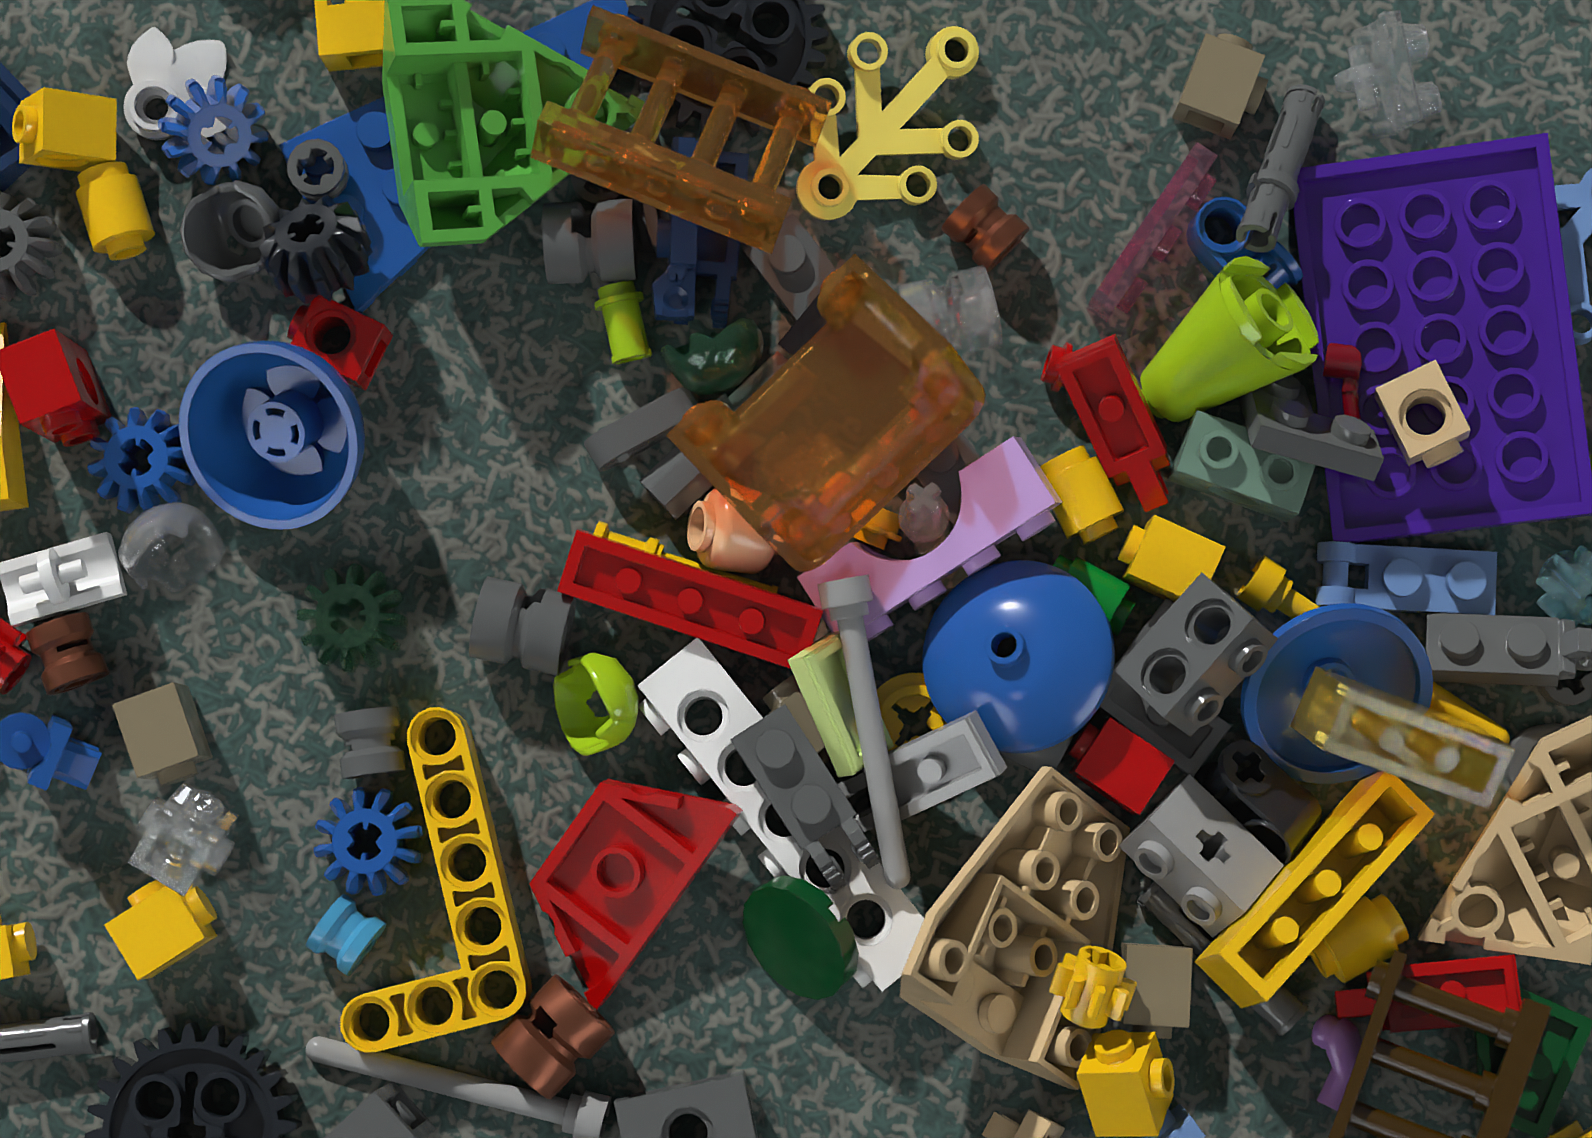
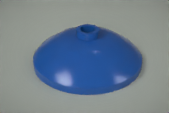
(1351, 642)
(1050, 679)

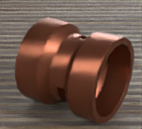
(985, 227)
(67, 653)

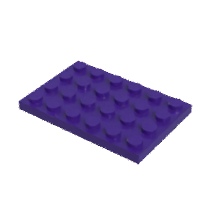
(1461, 267)

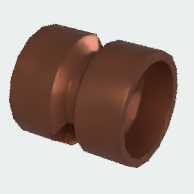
(552, 1037)

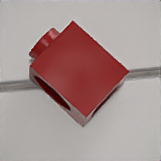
(366, 345)
(1119, 764)

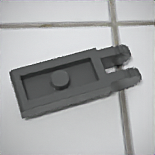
(801, 790)

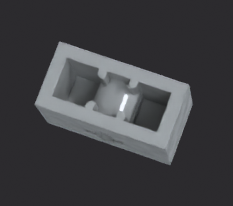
(1201, 856)

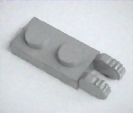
(934, 768)

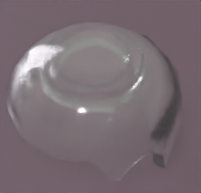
(154, 530)

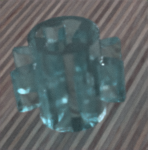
(1567, 585)

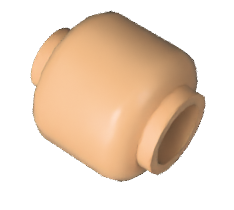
(725, 538)

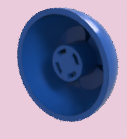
(245, 437)

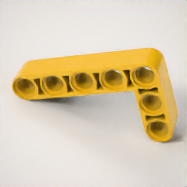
(462, 899)

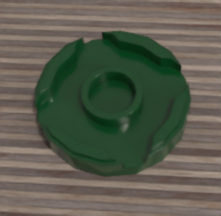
(800, 937)

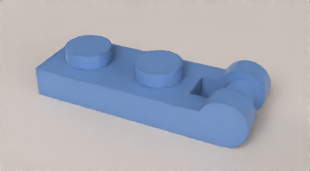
(1409, 578)

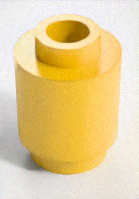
(114, 210)
(1085, 493)
(1361, 937)

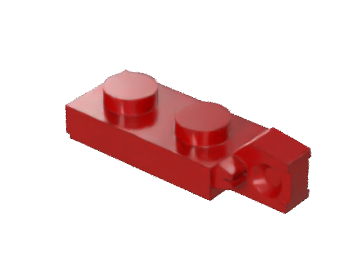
(1117, 418)
(1482, 980)

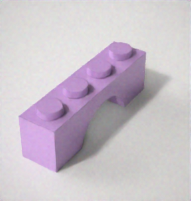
(999, 497)

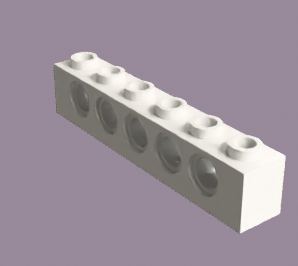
(698, 676)

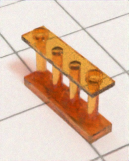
(663, 177)

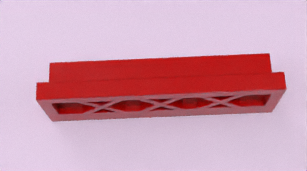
(688, 599)

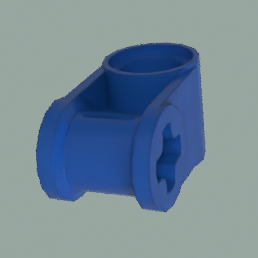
(1215, 256)

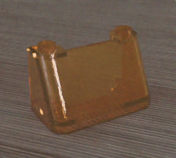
(836, 421)

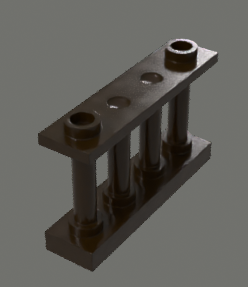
(1491, 1093)

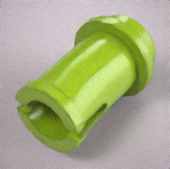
(623, 321)

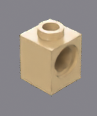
(1417, 387)

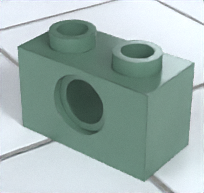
(1221, 463)

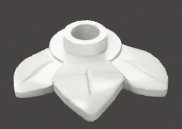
(162, 71)

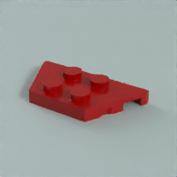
(624, 873)

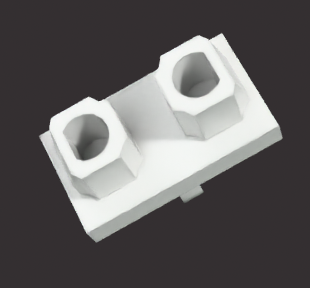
(61, 579)

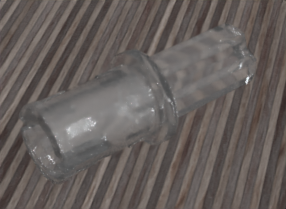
(924, 517)

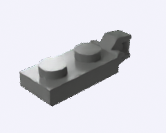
(1506, 649)

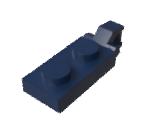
(677, 240)

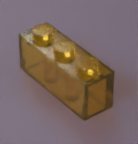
(1401, 738)

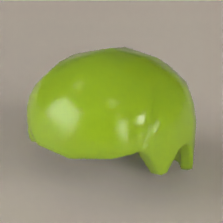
(618, 692)

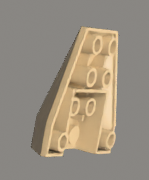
(1009, 917)

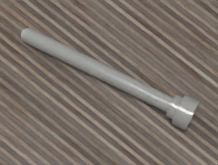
(847, 605)
(578, 1115)

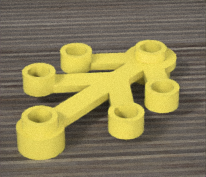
(880, 130)

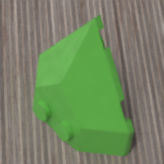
(467, 115)

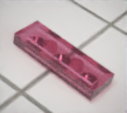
(1155, 234)

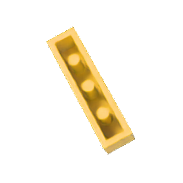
(1315, 889)

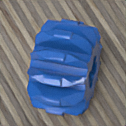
(200, 113)
(120, 464)
(391, 842)

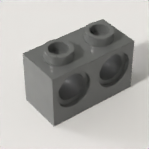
(1186, 644)

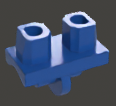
(46, 751)

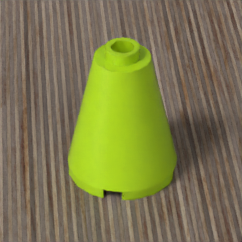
(1230, 344)

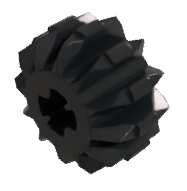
(316, 249)

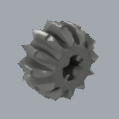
(31, 245)

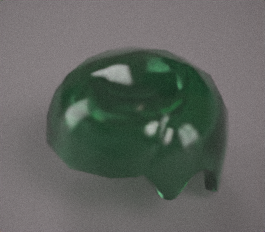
(718, 360)

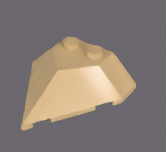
(1532, 865)

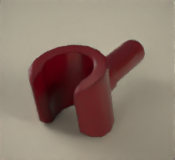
(1345, 363)

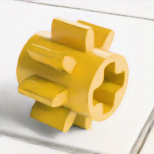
(1093, 987)

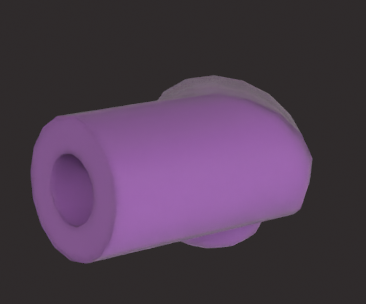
(1342, 1046)

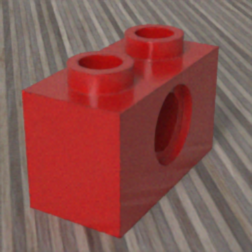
(54, 388)

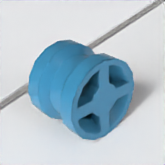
(345, 934)

